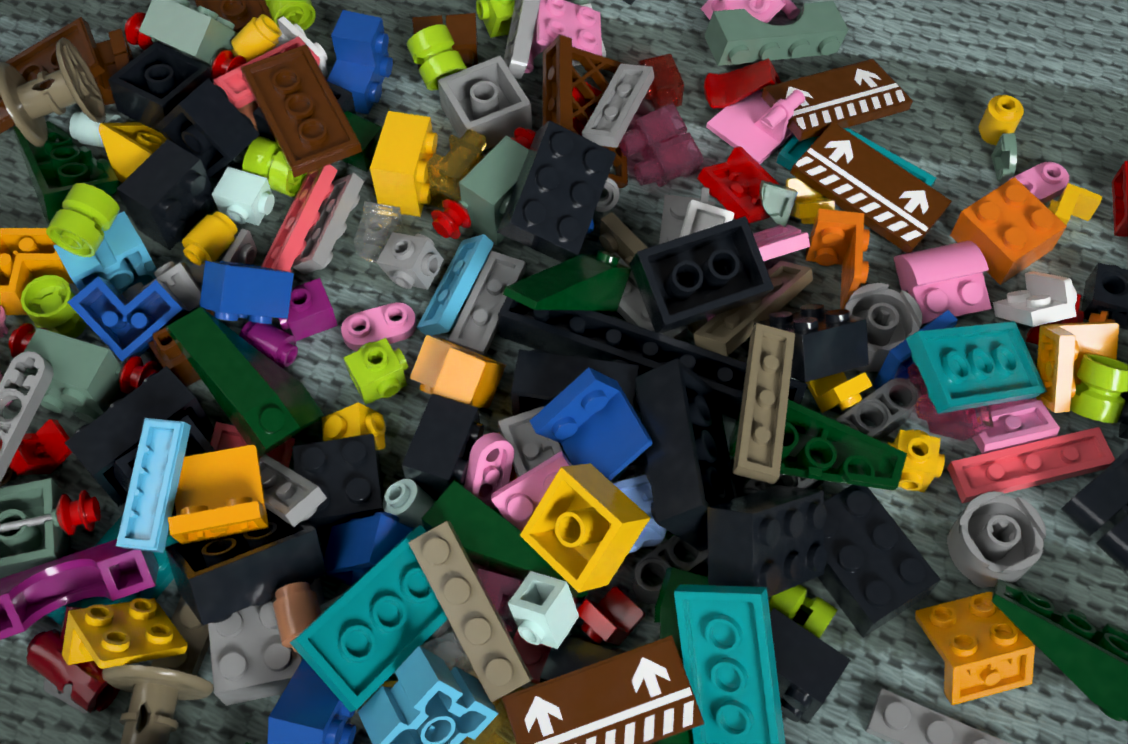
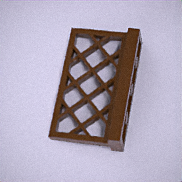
(558, 101)

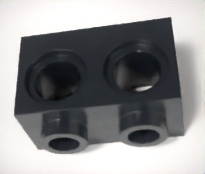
(1107, 291)

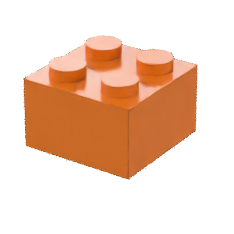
(1009, 229)

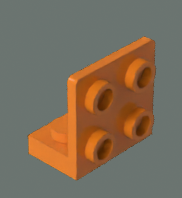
(840, 240)

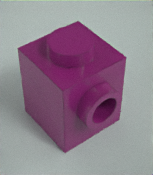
(309, 311)

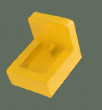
(807, 201)
(1075, 202)
(838, 390)
(354, 421)

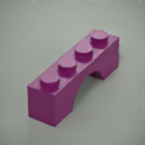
(82, 575)

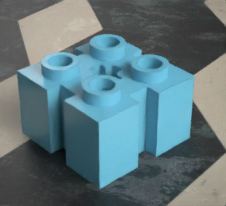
(119, 259)
(427, 705)

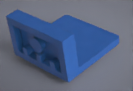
(594, 424)

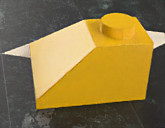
(129, 145)

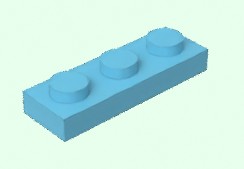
(455, 286)

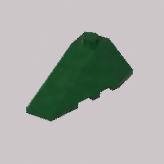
(60, 166)
(833, 452)
(1086, 654)

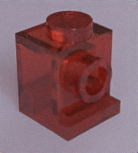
(667, 84)

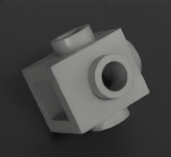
(410, 260)

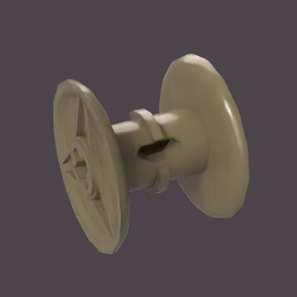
(29, 102)
(153, 699)

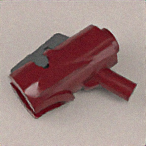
(75, 684)

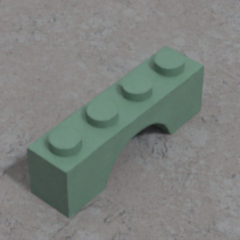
(741, 38)

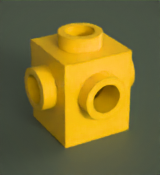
(922, 459)

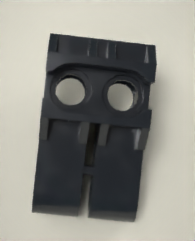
(1102, 501)

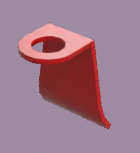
(731, 87)

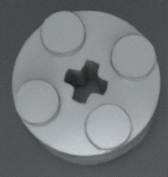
(889, 318)
(996, 539)

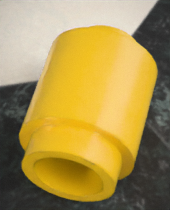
(256, 38)
(1000, 118)
(209, 238)

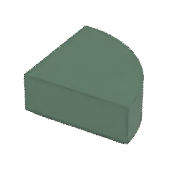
(1005, 157)
(777, 201)

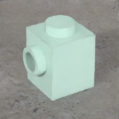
(243, 196)
(543, 610)

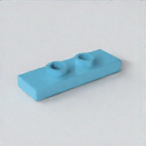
(153, 485)

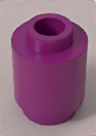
(271, 341)

